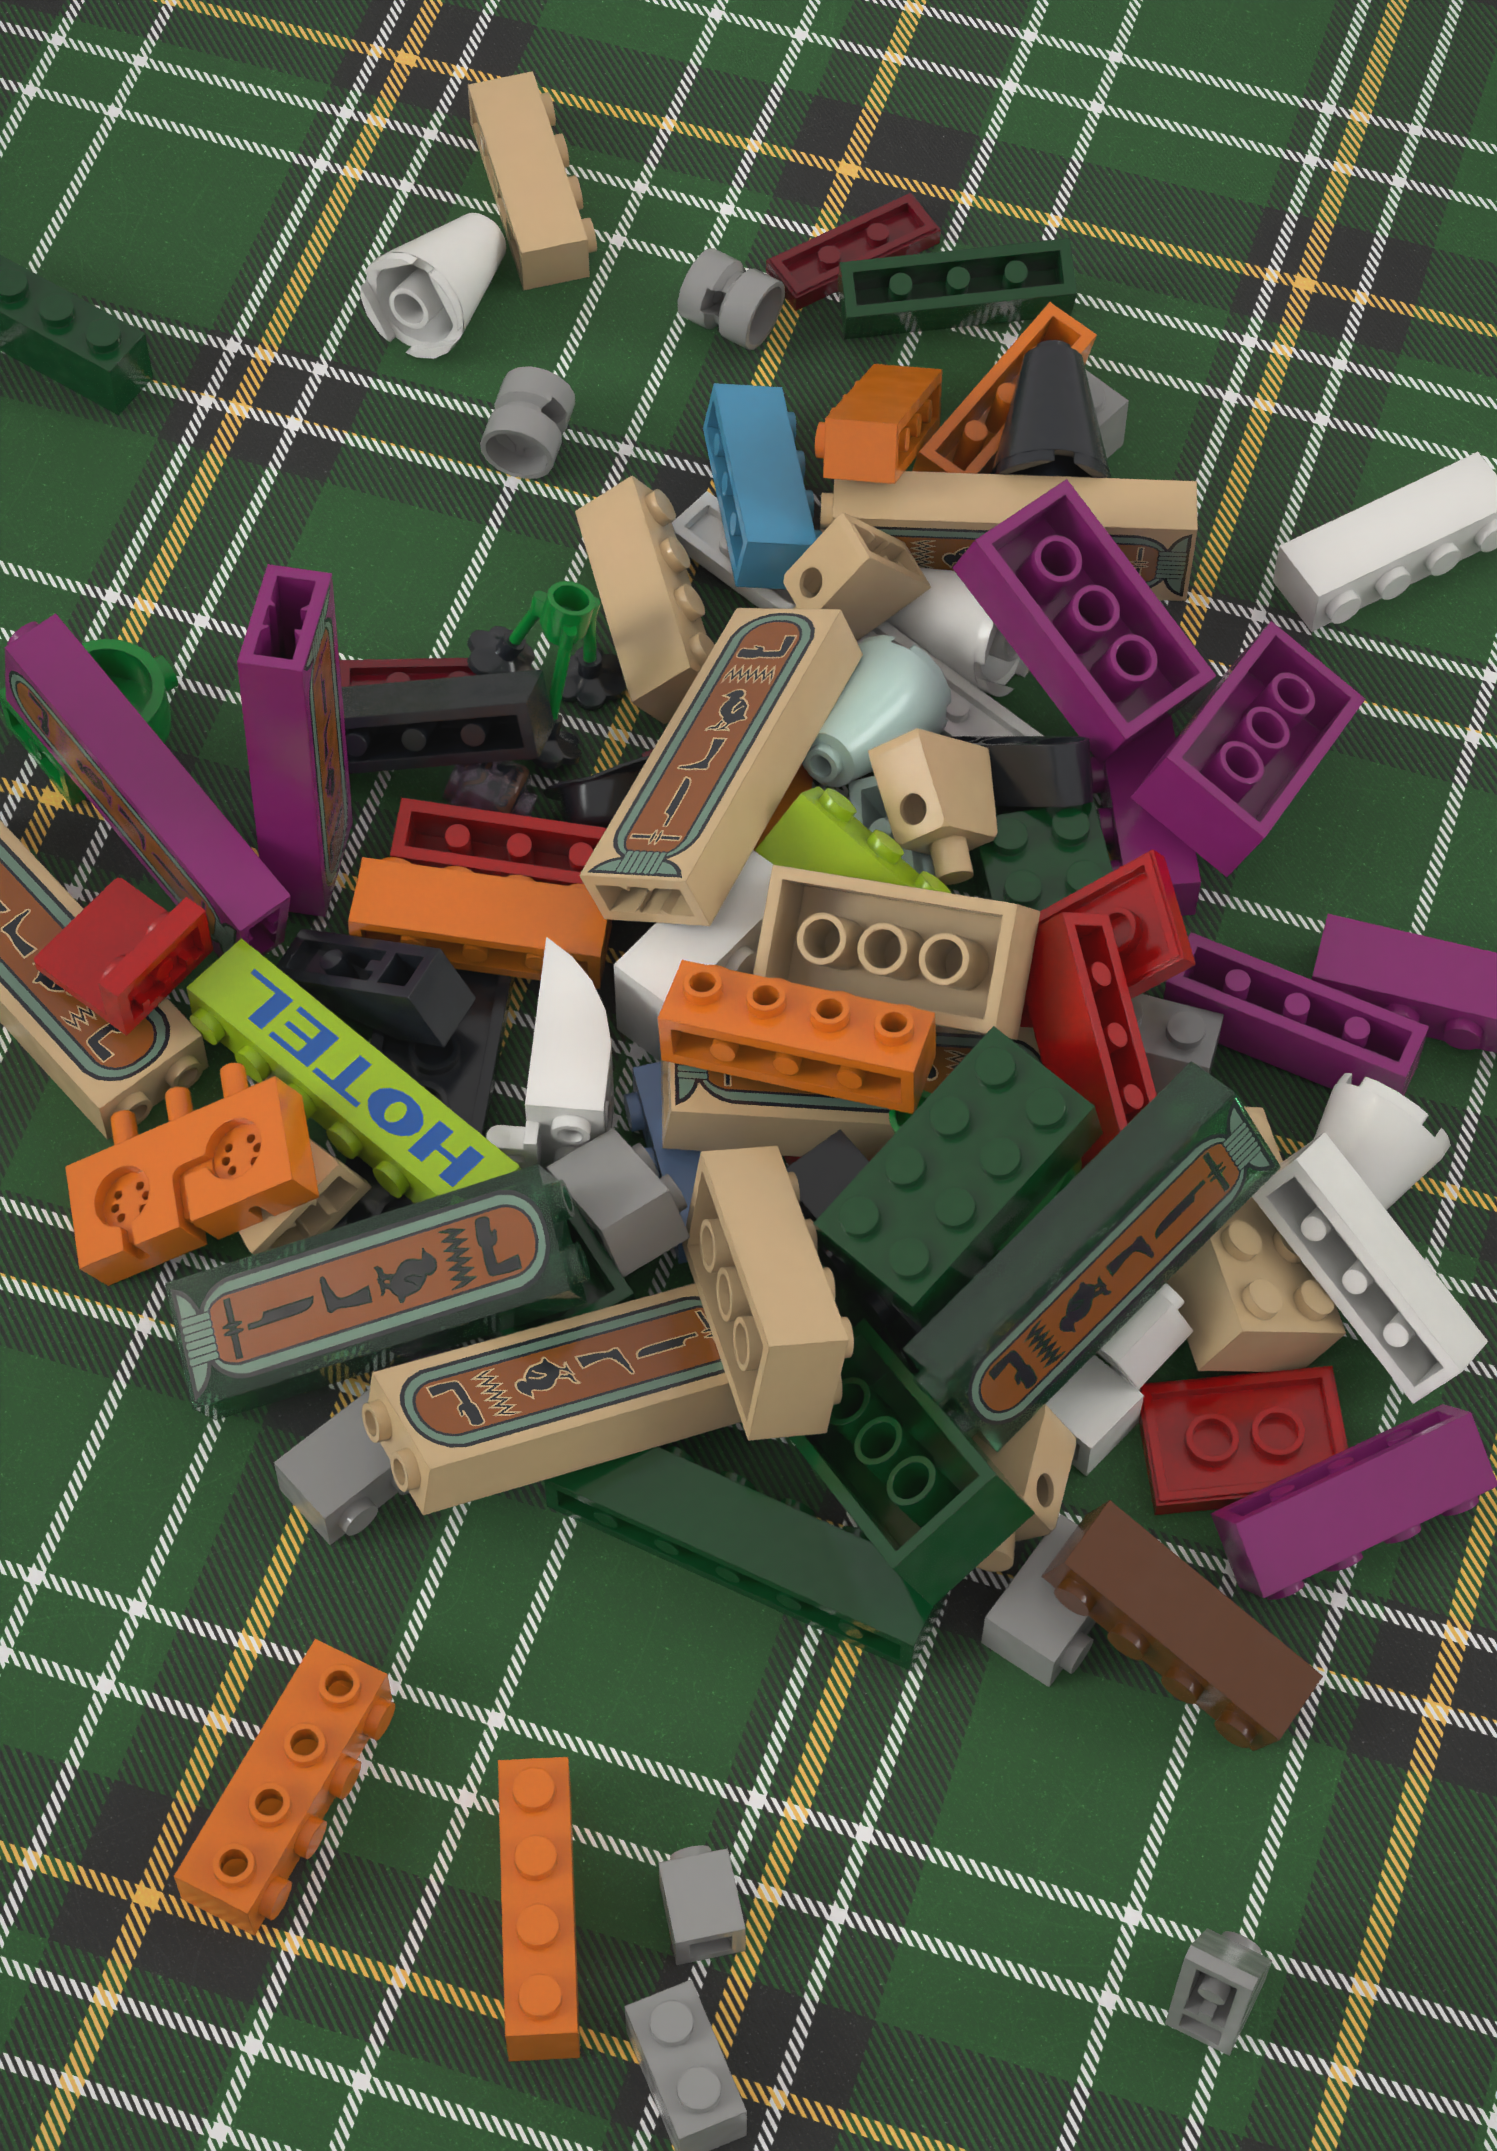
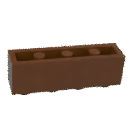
(1181, 1628)

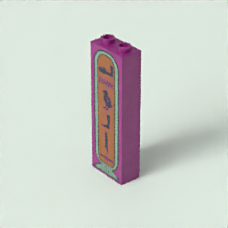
(296, 734)
(141, 787)

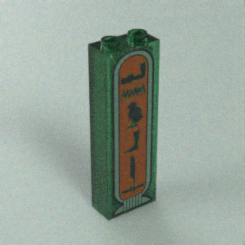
(1092, 1257)
(378, 1292)

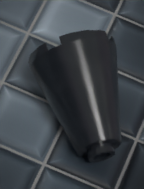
(1052, 419)

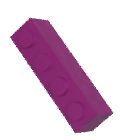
(1129, 827)
(1415, 977)
(1298, 1020)
(1354, 1502)

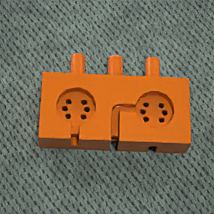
(190, 1176)

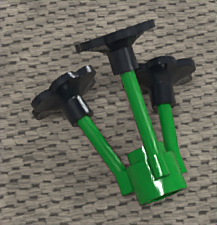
(587, 678)

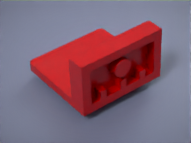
(126, 953)

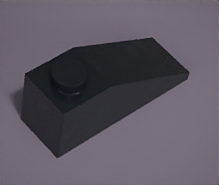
(381, 983)

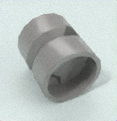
(726, 296)
(528, 422)

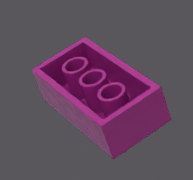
(1083, 620)
(1248, 749)

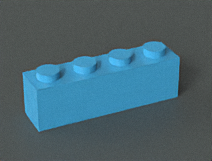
(758, 482)

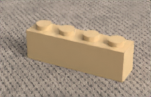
(530, 180)
(646, 594)

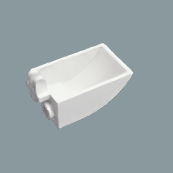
(568, 1071)

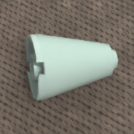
(883, 699)

